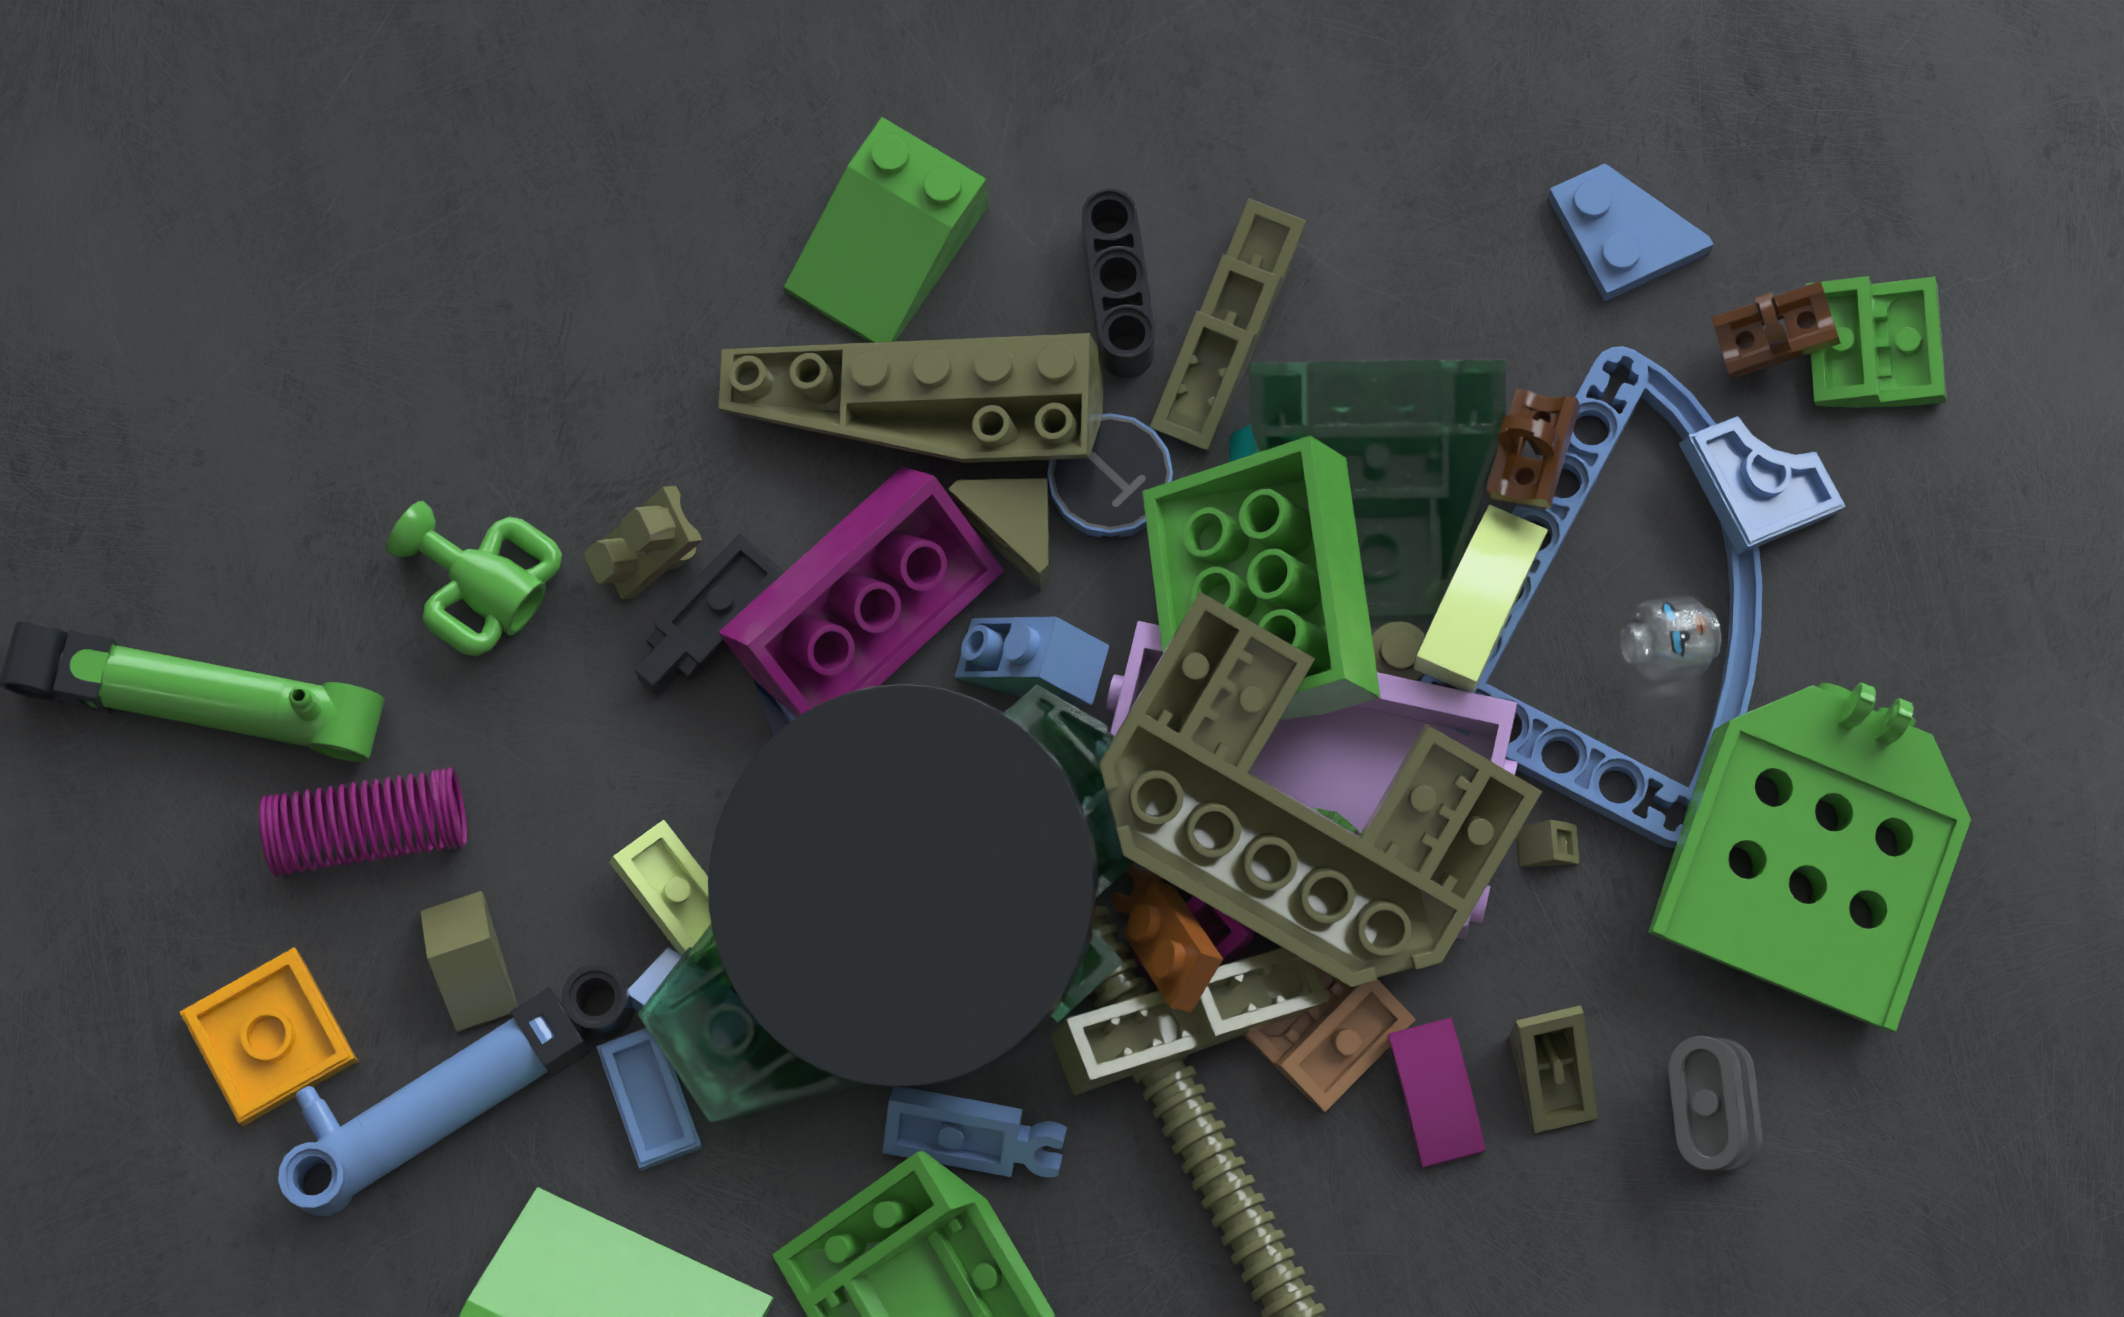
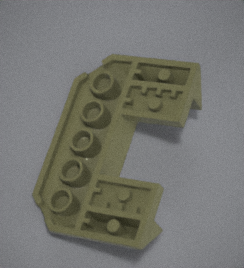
(1271, 861)

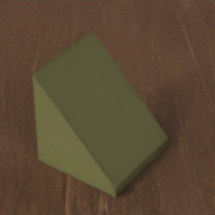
(1548, 844)

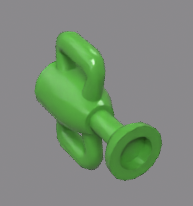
(481, 577)

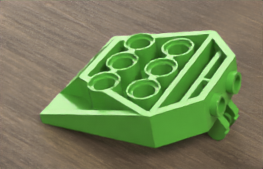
(1873, 774)

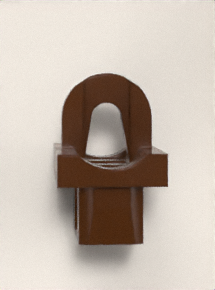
(1752, 348)
(1548, 428)

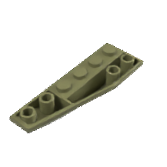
(930, 396)

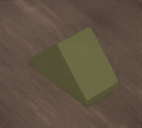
(1012, 519)
(468, 962)
(1554, 1068)

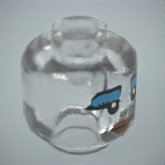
(1671, 638)

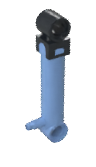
(536, 1041)

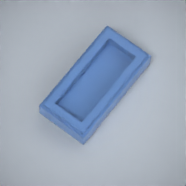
(649, 1099)

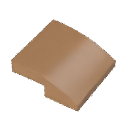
(1334, 1043)

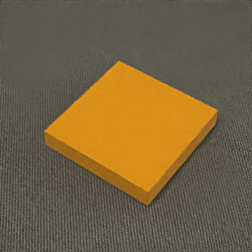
(268, 1036)

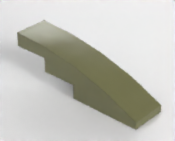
(1228, 324)

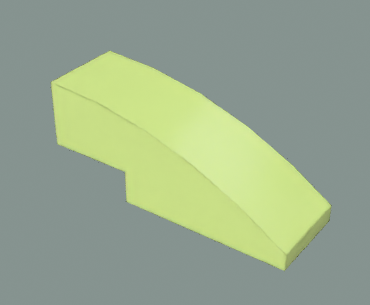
(1480, 599)

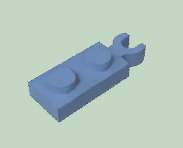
(969, 1133)

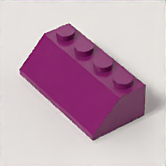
(863, 595)

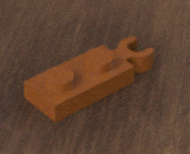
(1167, 939)

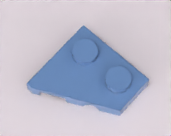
(1623, 231)

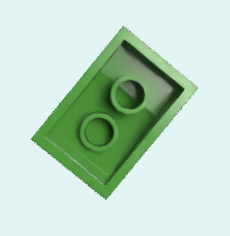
(887, 234)

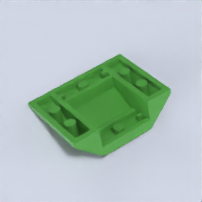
(911, 1249)

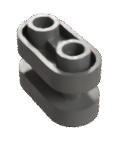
(1715, 1103)

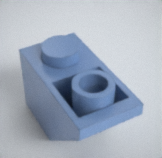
(1029, 651)

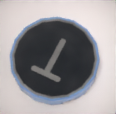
(1106, 489)

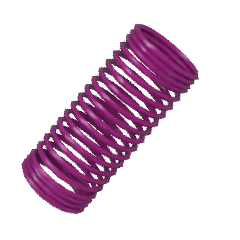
(282, 829)

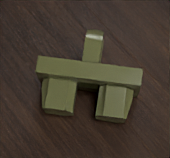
(652, 527)

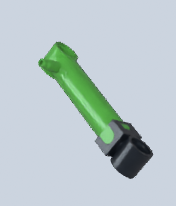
(102, 675)

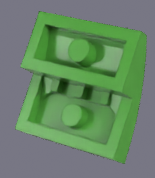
(1886, 348)

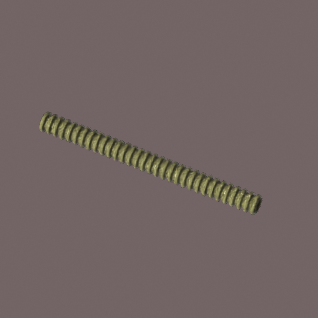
(1211, 1159)

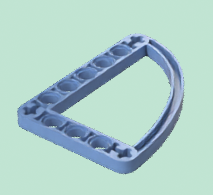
(1745, 610)

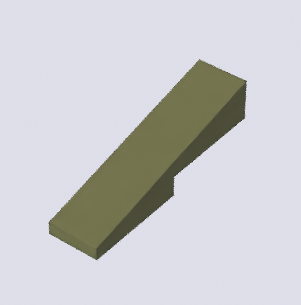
(1148, 1032)

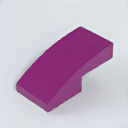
(1436, 1093)

